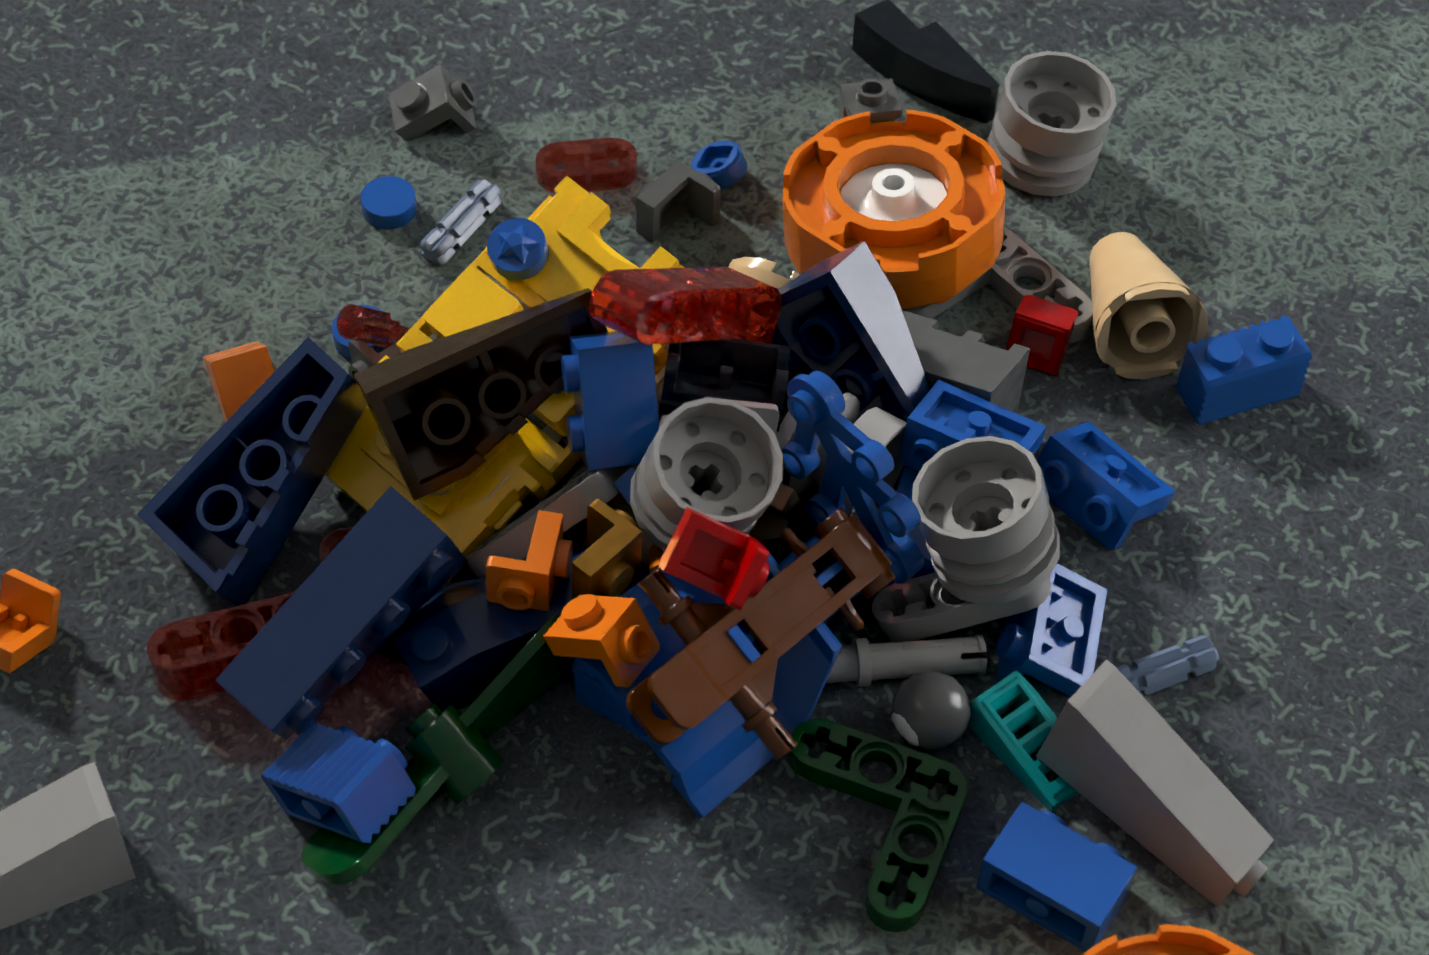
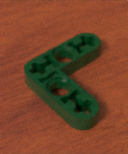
(914, 809)

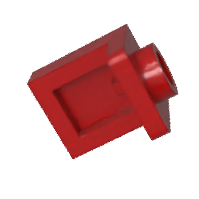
(716, 558)

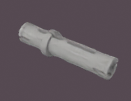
(895, 660)

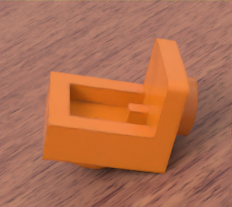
(531, 582)
(26, 618)
(607, 631)

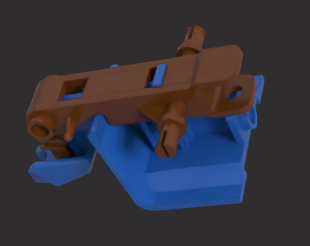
(742, 680)

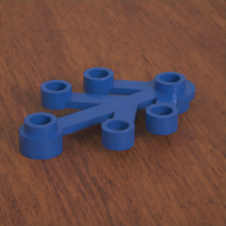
(817, 409)

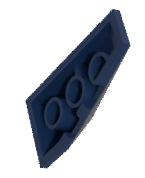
(852, 328)
(465, 641)

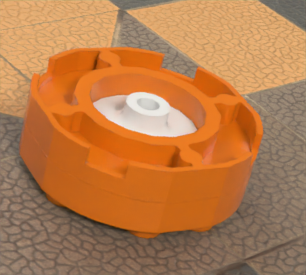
(911, 189)

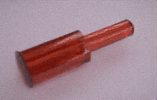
(369, 326)

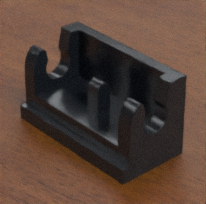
(725, 371)

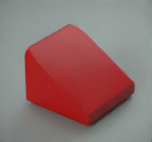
(1045, 330)

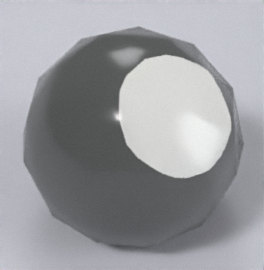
(931, 710)

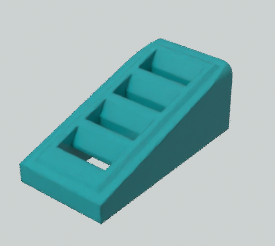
(999, 736)

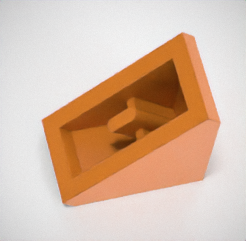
(238, 374)

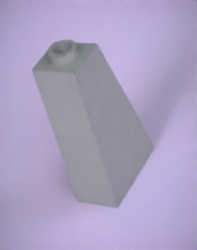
(1155, 786)
(59, 847)

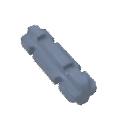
(460, 222)
(1171, 665)

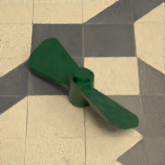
(448, 754)

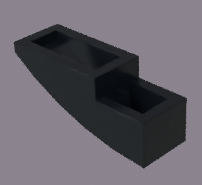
(924, 62)

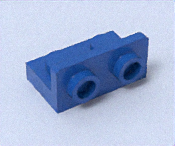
(954, 415)
(1100, 483)
(1058, 637)

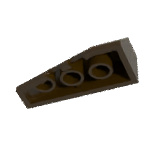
(467, 391)

